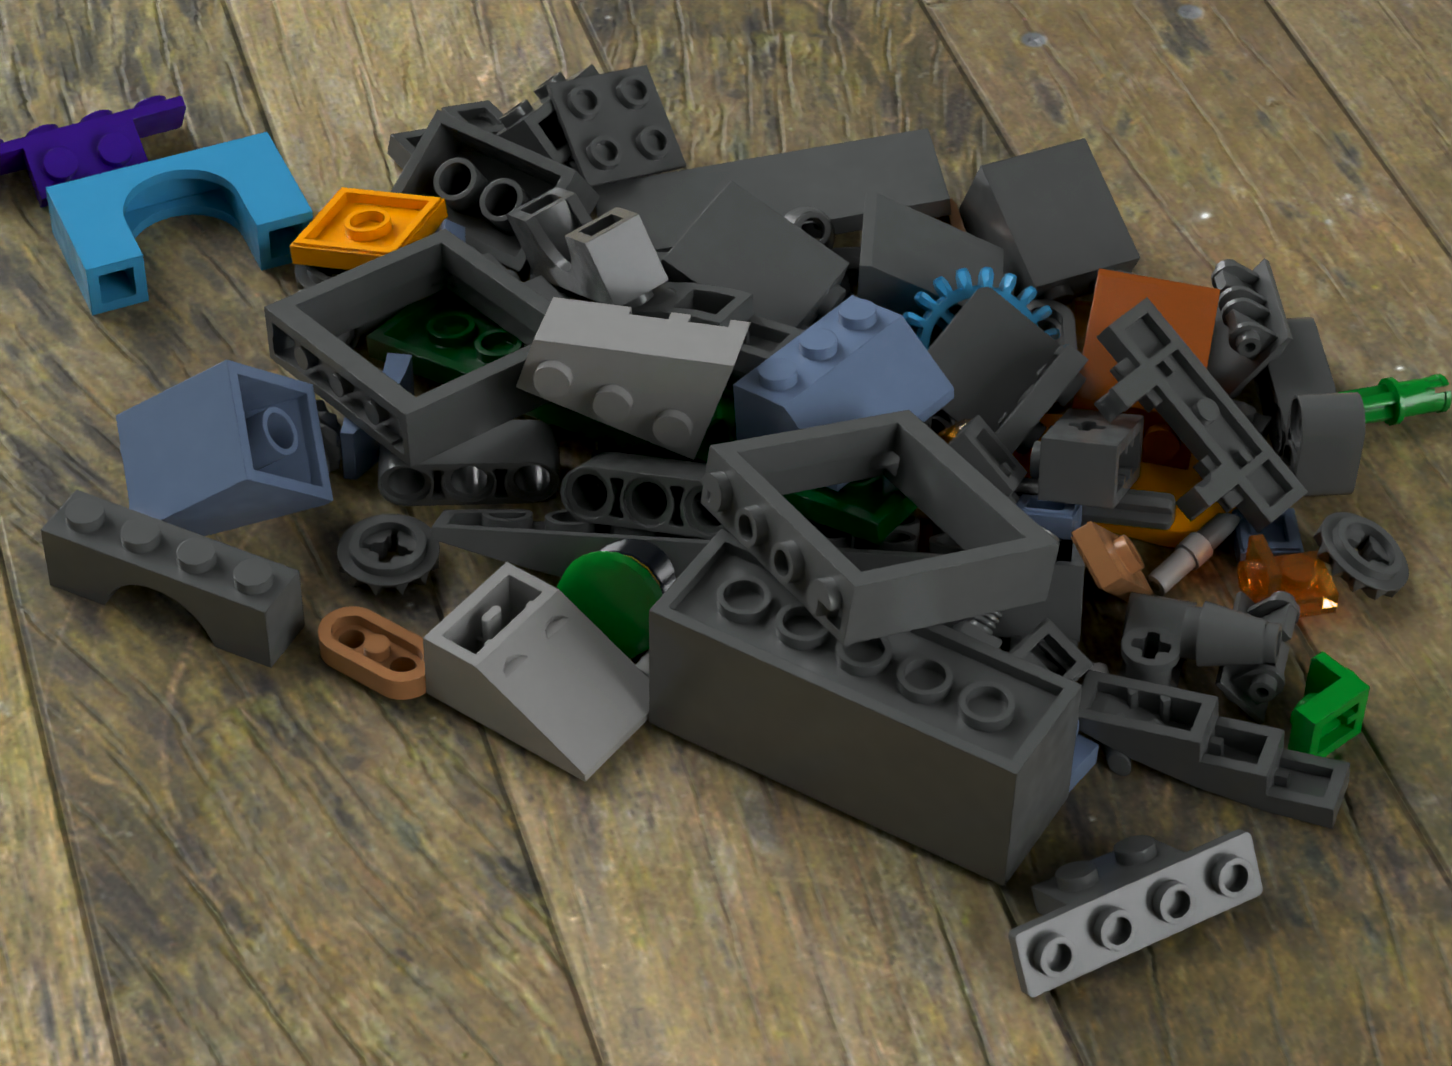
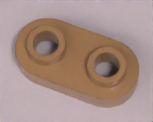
(373, 652)

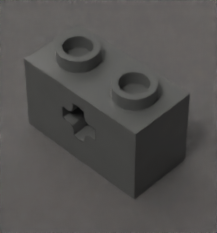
(1088, 458)

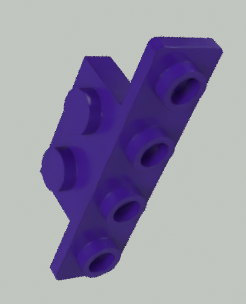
(92, 146)

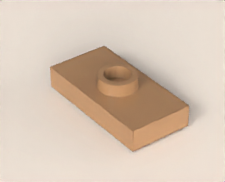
(1111, 561)

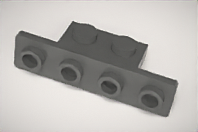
(1126, 903)

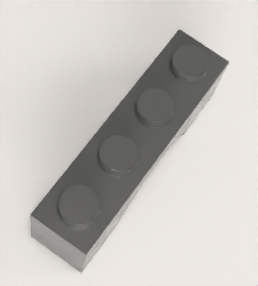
(595, 258)
(237, 596)

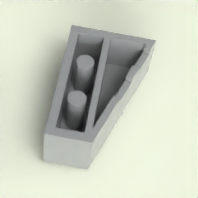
(633, 370)

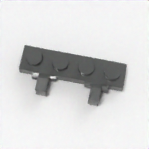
(1231, 453)

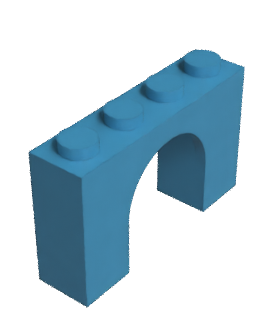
(232, 181)

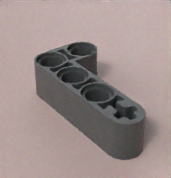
(1311, 424)

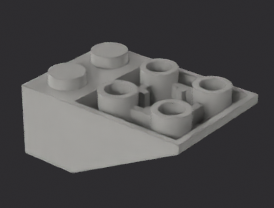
(536, 672)

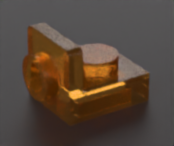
(1295, 573)

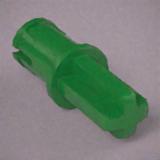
(1394, 400)

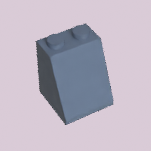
(225, 450)

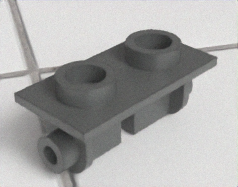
(1256, 684)

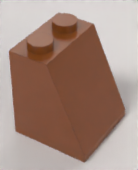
(1191, 314)

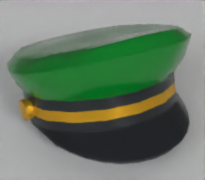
(619, 589)

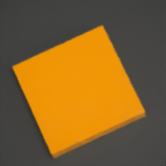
(365, 226)

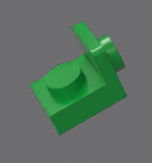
(1330, 708)

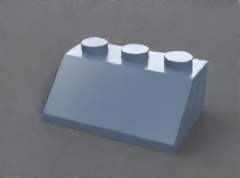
(839, 370)

